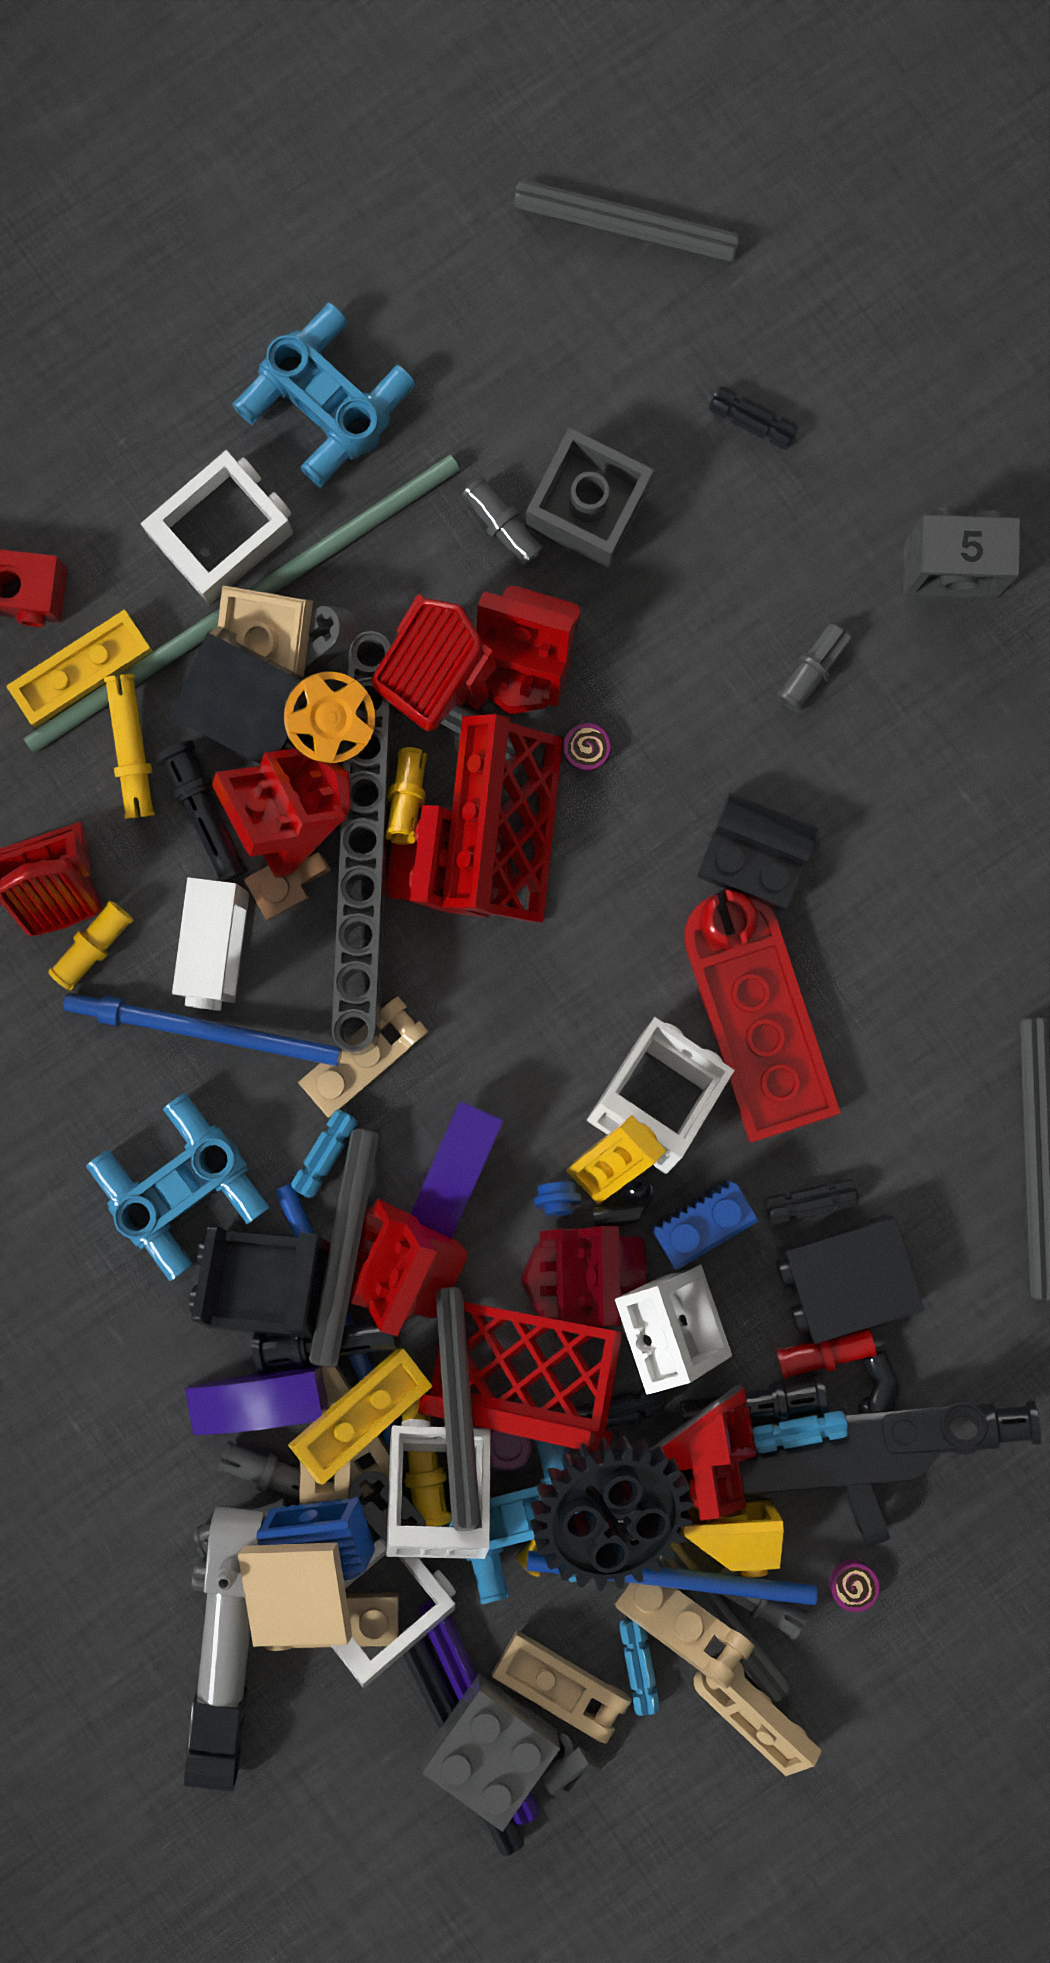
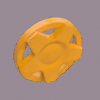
(329, 717)

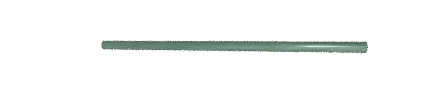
(271, 584)

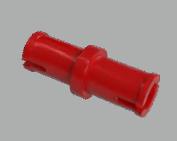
(826, 1354)

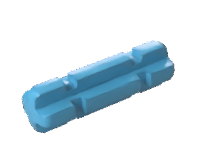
(324, 1153)
(800, 1432)
(639, 1668)

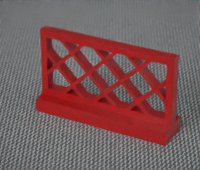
(479, 817)
(526, 1418)

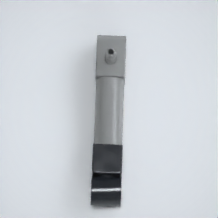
(221, 1692)

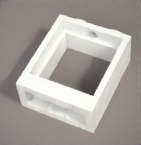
(245, 556)
(210, 943)
(686, 1058)
(677, 1350)
(430, 1540)
(437, 1588)

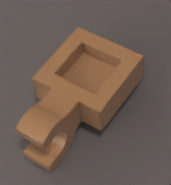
(282, 894)

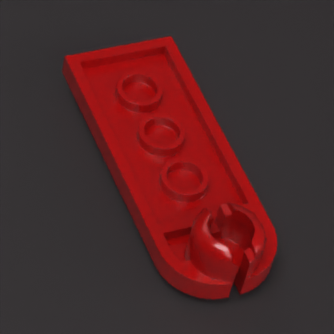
(758, 1017)

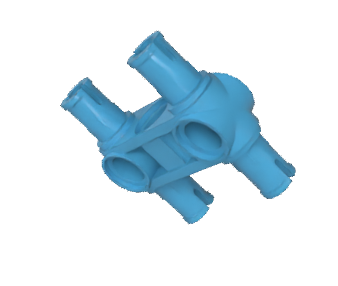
(323, 394)
(177, 1187)
(511, 1525)

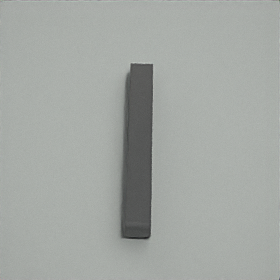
(369, 866)

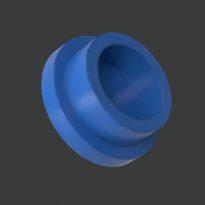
(557, 1198)

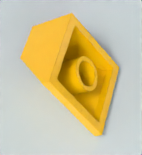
(742, 1540)

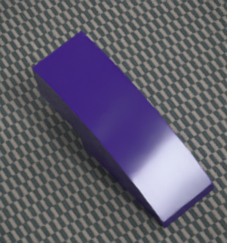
(456, 1168)
(257, 1401)

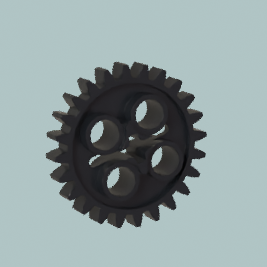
(590, 1543)

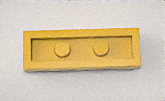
(79, 668)
(616, 1159)
(360, 1416)

